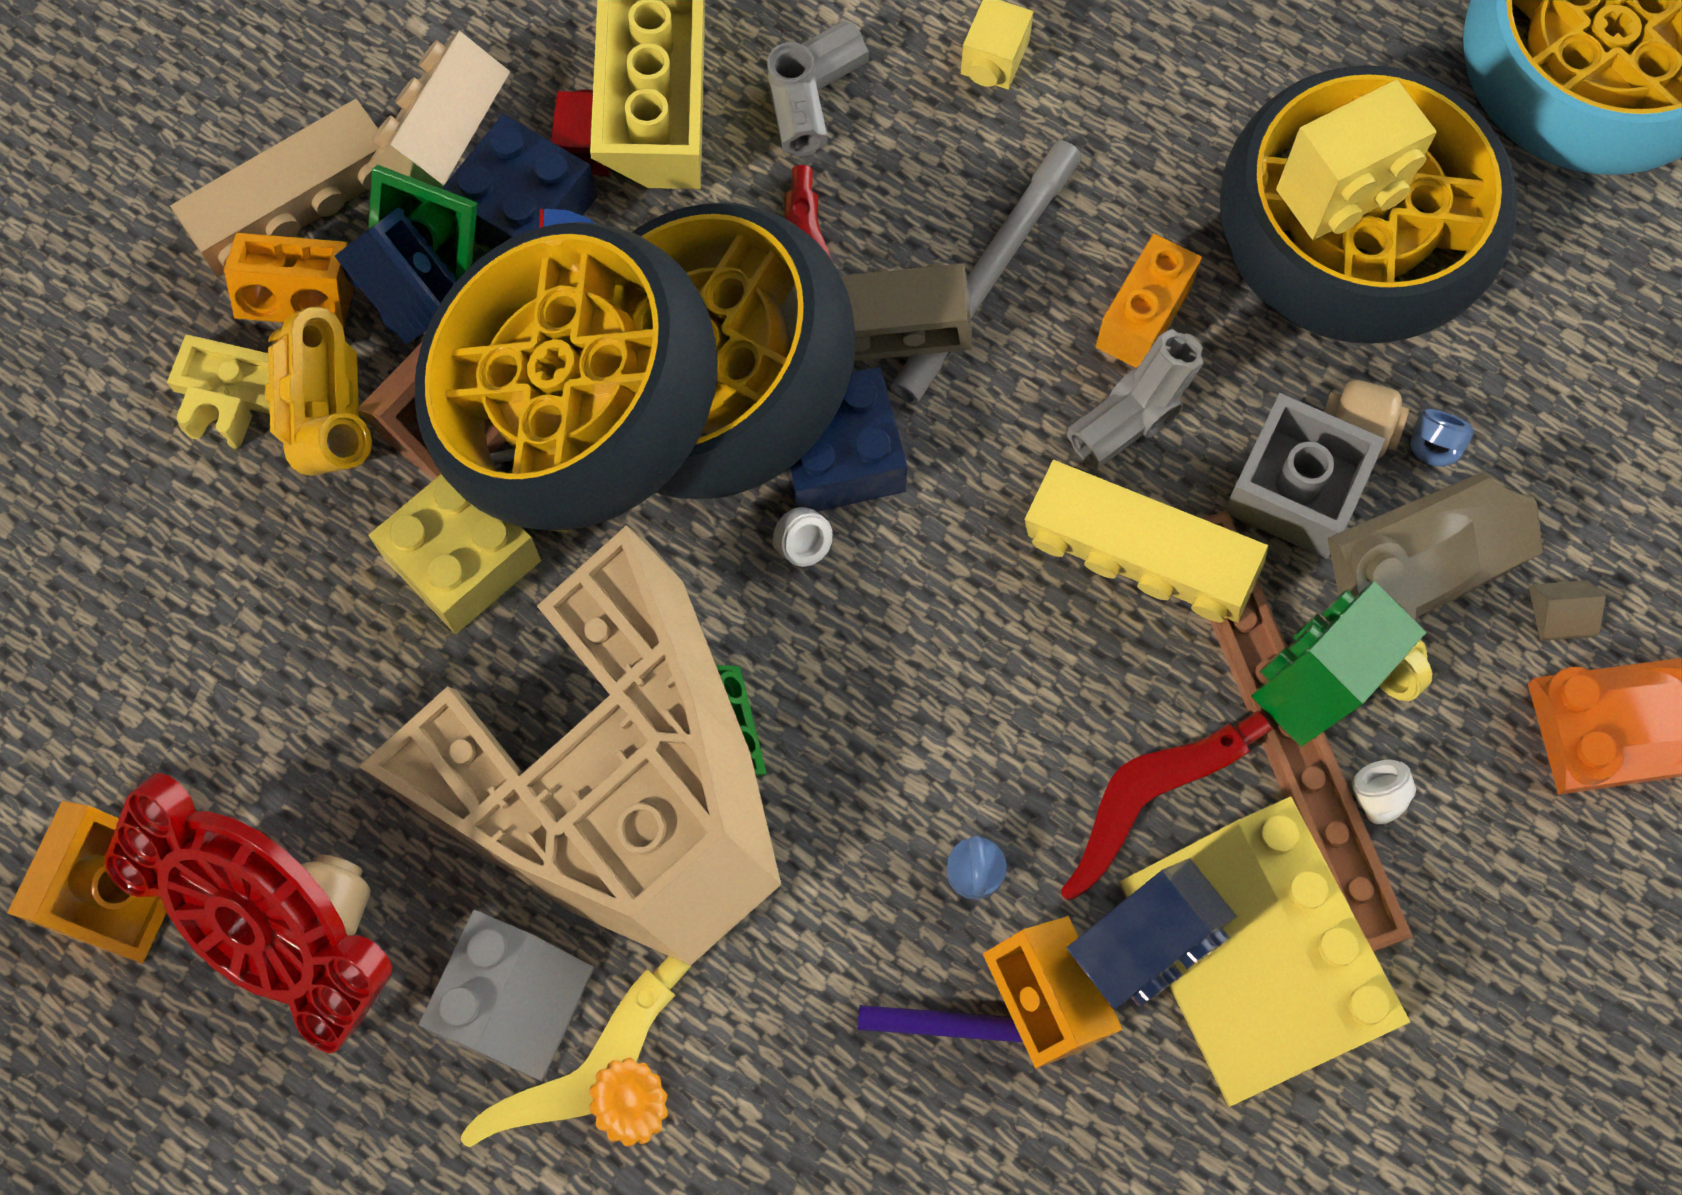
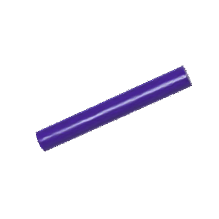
(938, 1023)

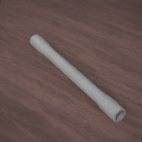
(1045, 184)

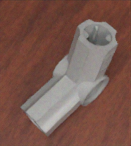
(815, 66)
(1140, 401)

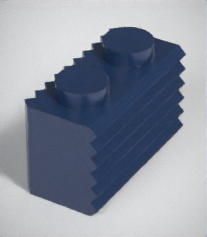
(397, 274)

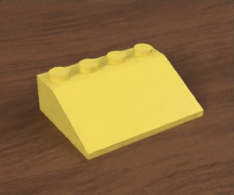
(1297, 967)

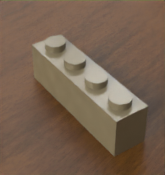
(903, 311)

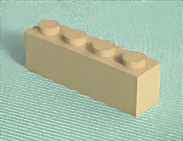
(283, 186)

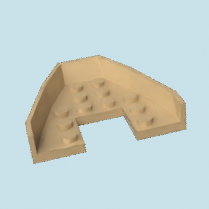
(643, 805)

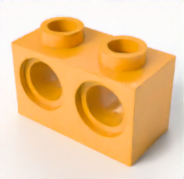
(282, 275)
(1148, 300)

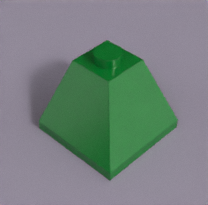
(439, 215)

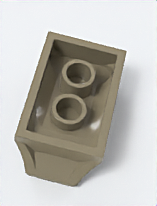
(1439, 544)

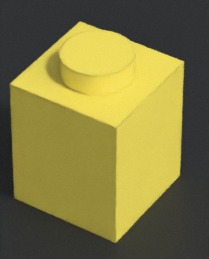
(996, 43)

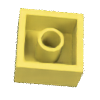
(1355, 160)
(454, 552)

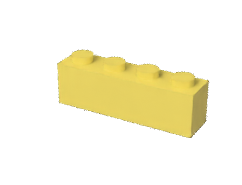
(1145, 542)

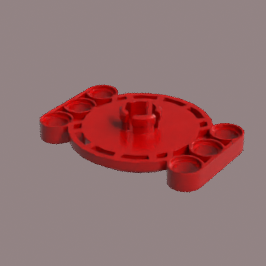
(247, 910)

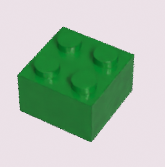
(1336, 662)

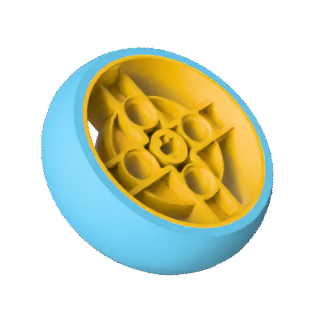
(1591, 87)

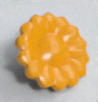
(628, 1102)

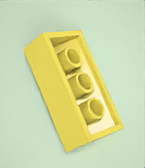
(649, 90)

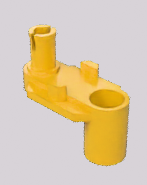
(315, 394)

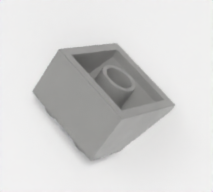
(507, 995)

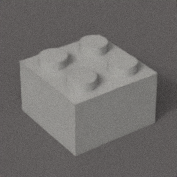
(1304, 475)

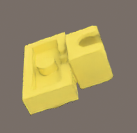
(219, 385)

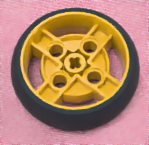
(744, 271)
(1328, 281)
(565, 376)

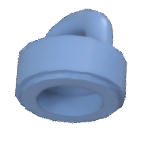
(1441, 430)
(976, 868)

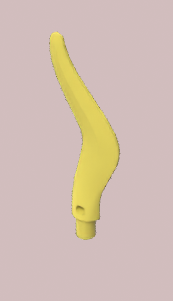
(570, 1095)

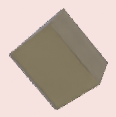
(1567, 609)

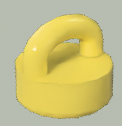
(1410, 675)

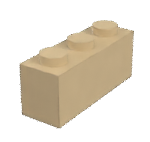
(439, 111)

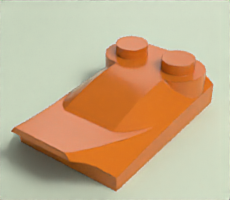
(1611, 724)

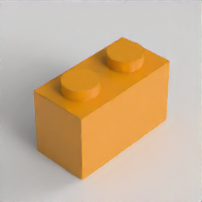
(1050, 993)

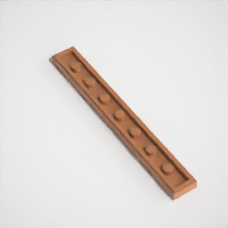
(1312, 777)

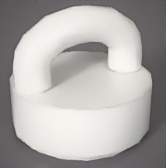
(802, 536)
(1384, 790)

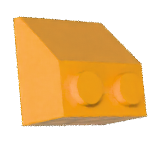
(75, 894)

